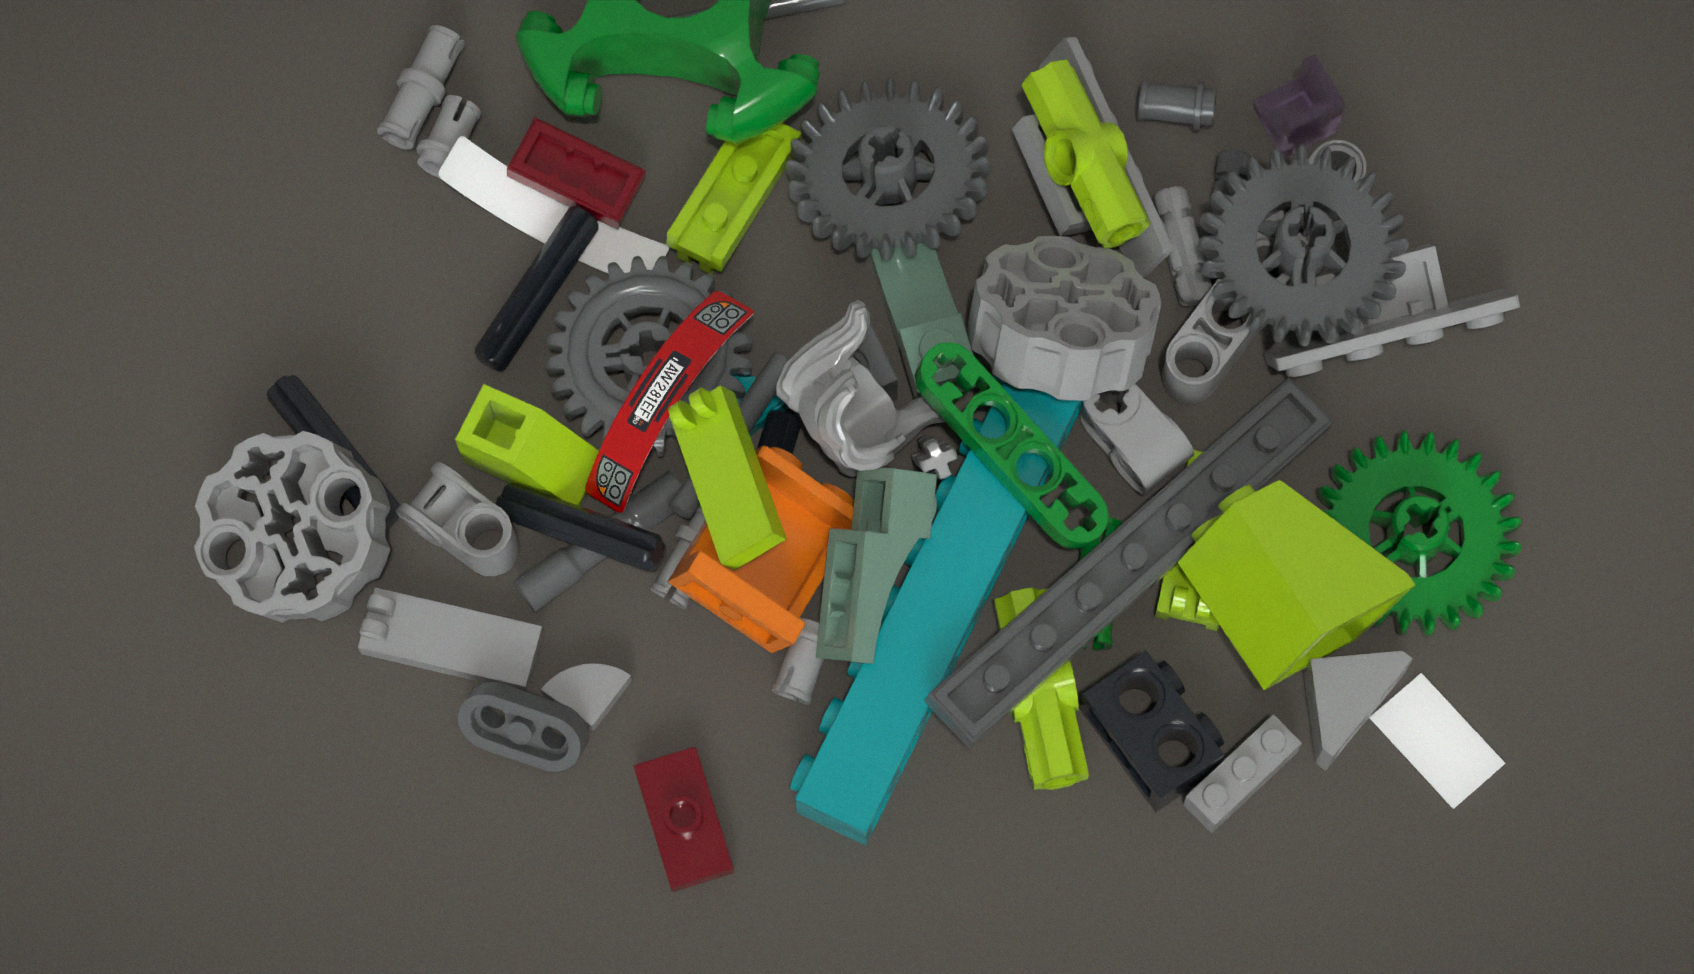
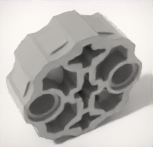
(1063, 317)
(303, 484)

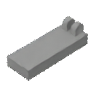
(450, 639)

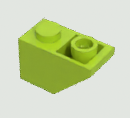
(525, 446)

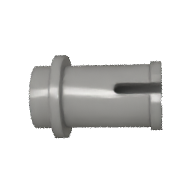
(446, 132)
(800, 666)

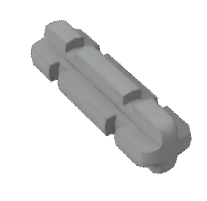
(1185, 259)
(934, 456)

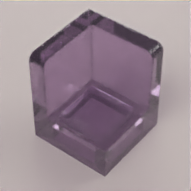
(1301, 109)

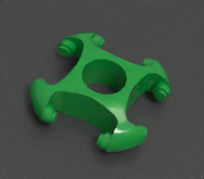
(707, 48)

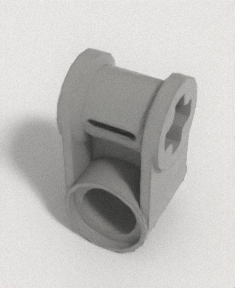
(1139, 440)
(454, 514)

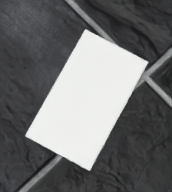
(1437, 740)

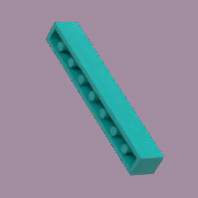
(923, 629)

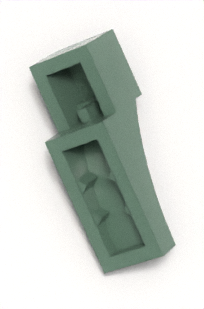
(919, 309)
(863, 563)

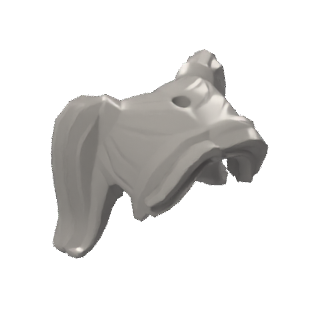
(844, 402)

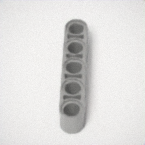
(1222, 347)

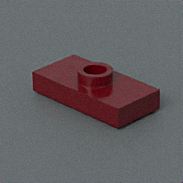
(576, 172)
(683, 819)

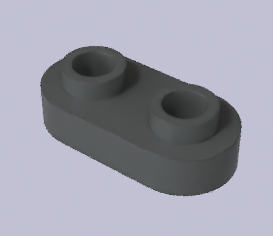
(524, 728)

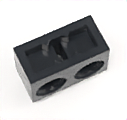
(1136, 738)

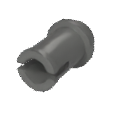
(1178, 103)

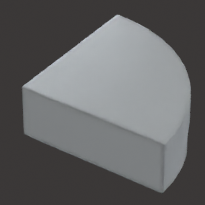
(588, 690)

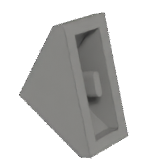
(1345, 694)

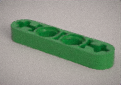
(1020, 438)

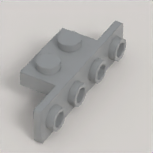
(1146, 249)
(1414, 313)

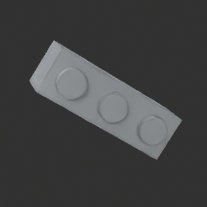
(1242, 773)

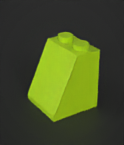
(1288, 580)

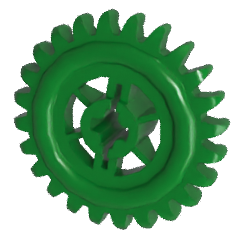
(1463, 499)

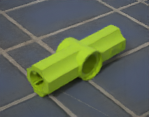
(1085, 154)
(1048, 715)

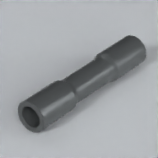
(569, 564)

